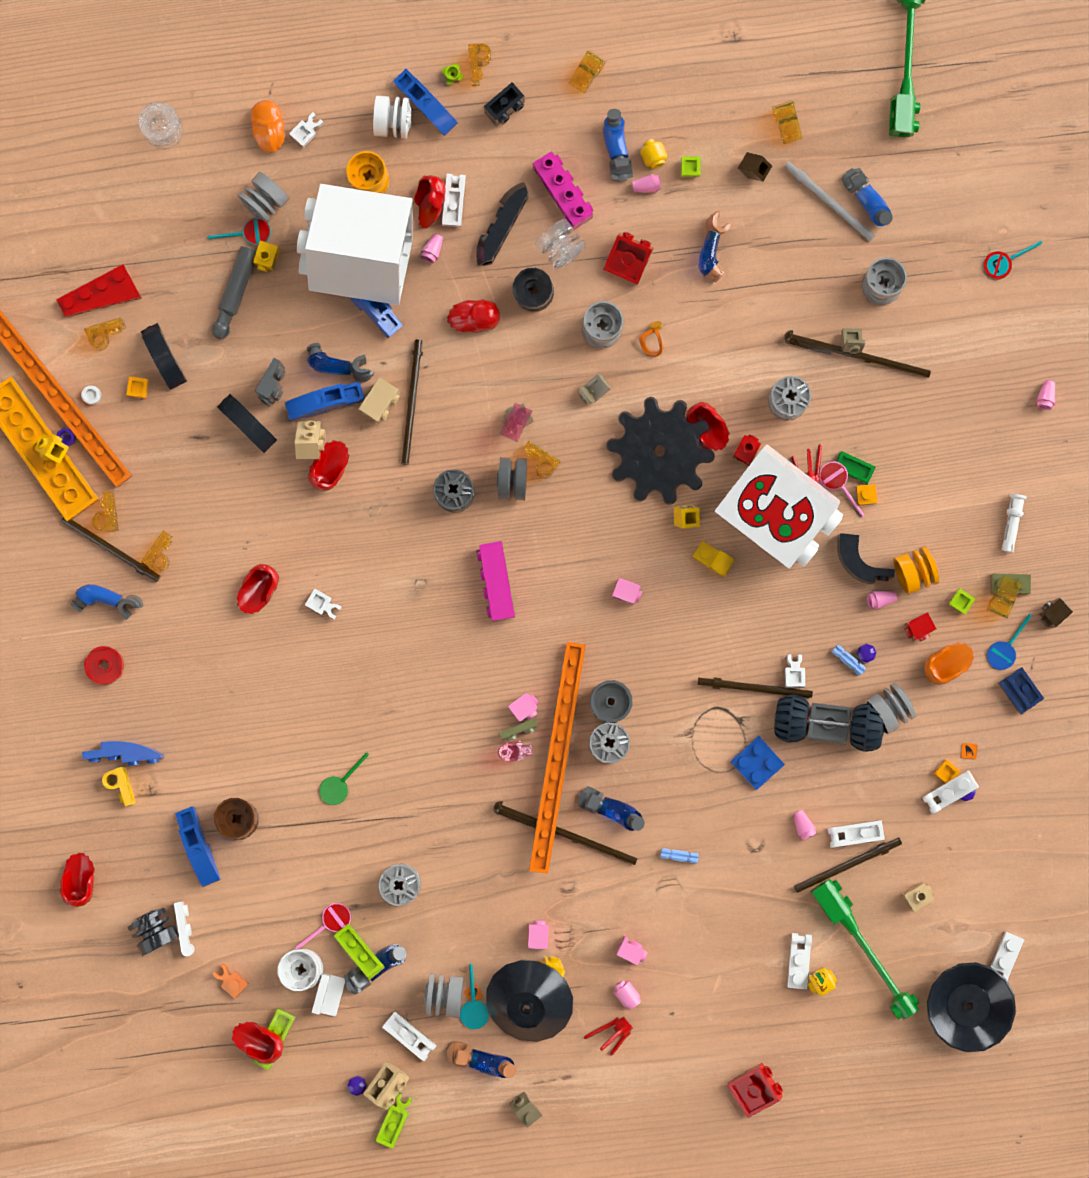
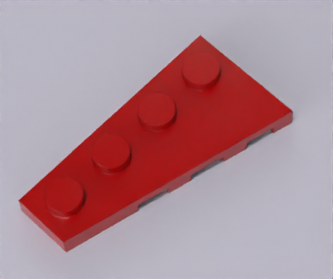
(105, 290)

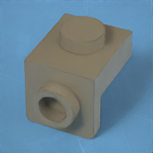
(852, 340)
(594, 389)
(525, 1109)

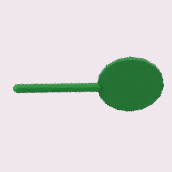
(334, 789)

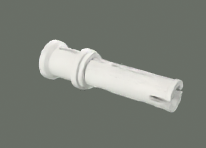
(1014, 514)

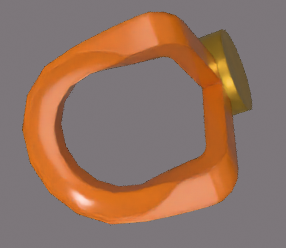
(654, 327)

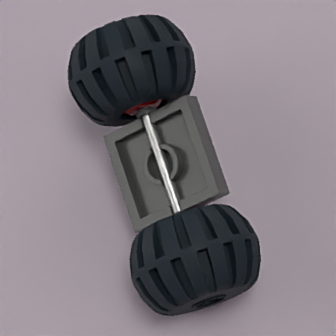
(828, 723)

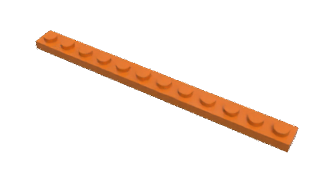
(62, 403)
(557, 758)

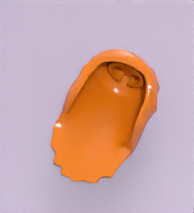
(267, 125)
(948, 663)

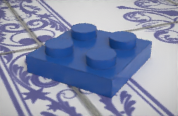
(757, 763)

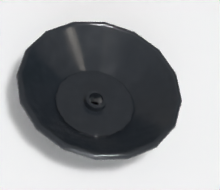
(530, 985)
(985, 1021)

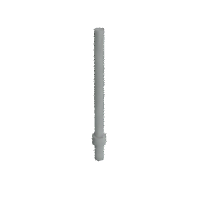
(802, 177)

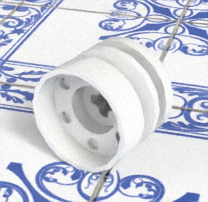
(391, 117)
(292, 977)

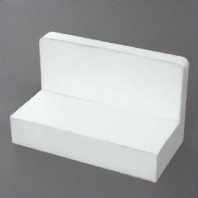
(328, 994)

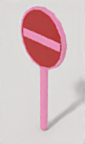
(834, 476)
(334, 918)

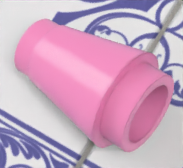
(647, 184)
(432, 249)
(1046, 397)
(879, 599)
(803, 825)

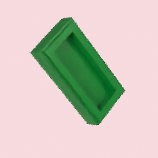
(856, 468)

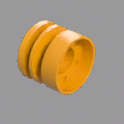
(365, 165)
(911, 572)

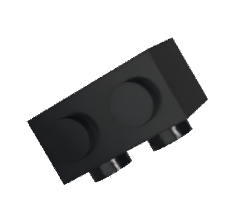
(504, 104)

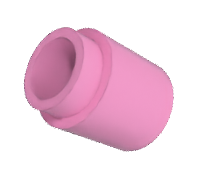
(627, 994)

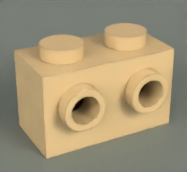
(379, 401)
(309, 440)
(386, 1086)

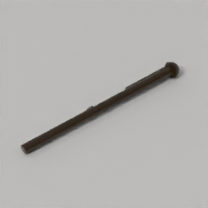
(827, 348)
(531, 821)

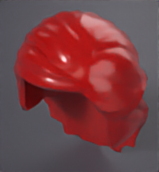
(429, 198)
(474, 316)
(718, 432)
(330, 467)
(257, 588)
(77, 880)
(258, 1042)

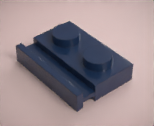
(1021, 690)

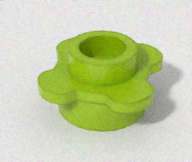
(452, 69)

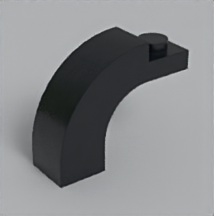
(163, 356)
(247, 423)
(851, 561)

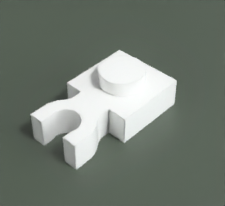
(304, 132)
(320, 602)
(794, 675)

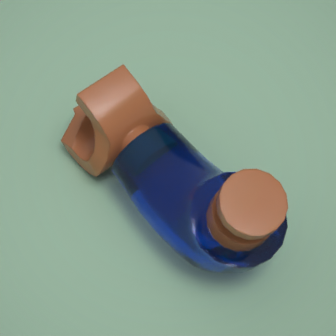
(708, 255)
(484, 1062)

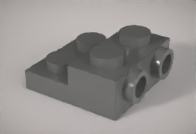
(269, 387)

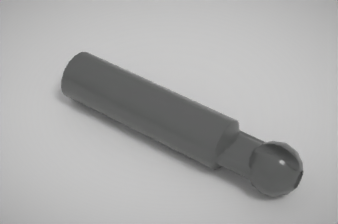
(234, 291)

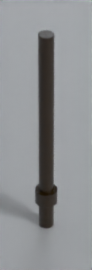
(141, 567)
(717, 683)
(882, 849)

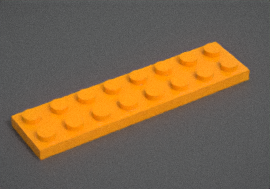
(23, 429)

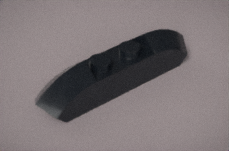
(490, 245)

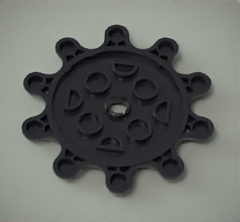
(680, 444)

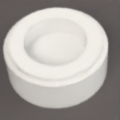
(91, 395)

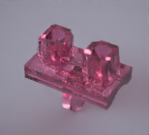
(516, 422)
(514, 751)

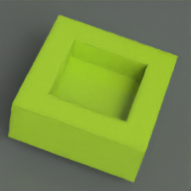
(690, 166)
(961, 601)

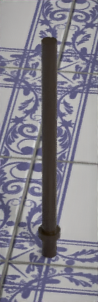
(417, 353)

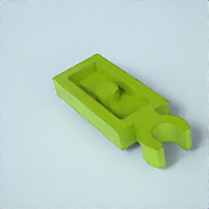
(393, 1123)

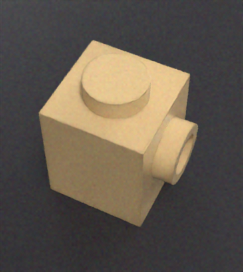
(918, 896)

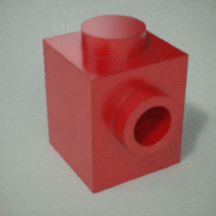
(747, 449)
(920, 627)

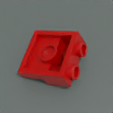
(628, 257)
(756, 1090)

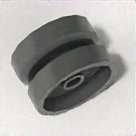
(511, 478)
(616, 691)

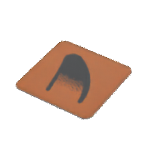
(969, 751)
(478, 994)

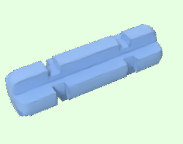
(848, 660)
(678, 855)

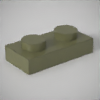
(1025, 579)
(511, 733)

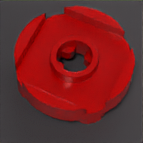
(97, 674)

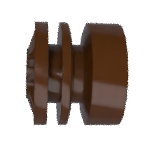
(225, 817)

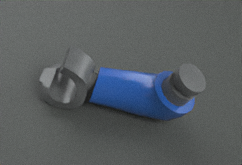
(615, 142)
(868, 197)
(96, 594)

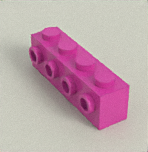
(562, 190)
(497, 581)

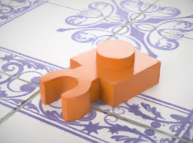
(233, 983)

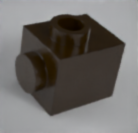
(755, 166)
(1054, 613)

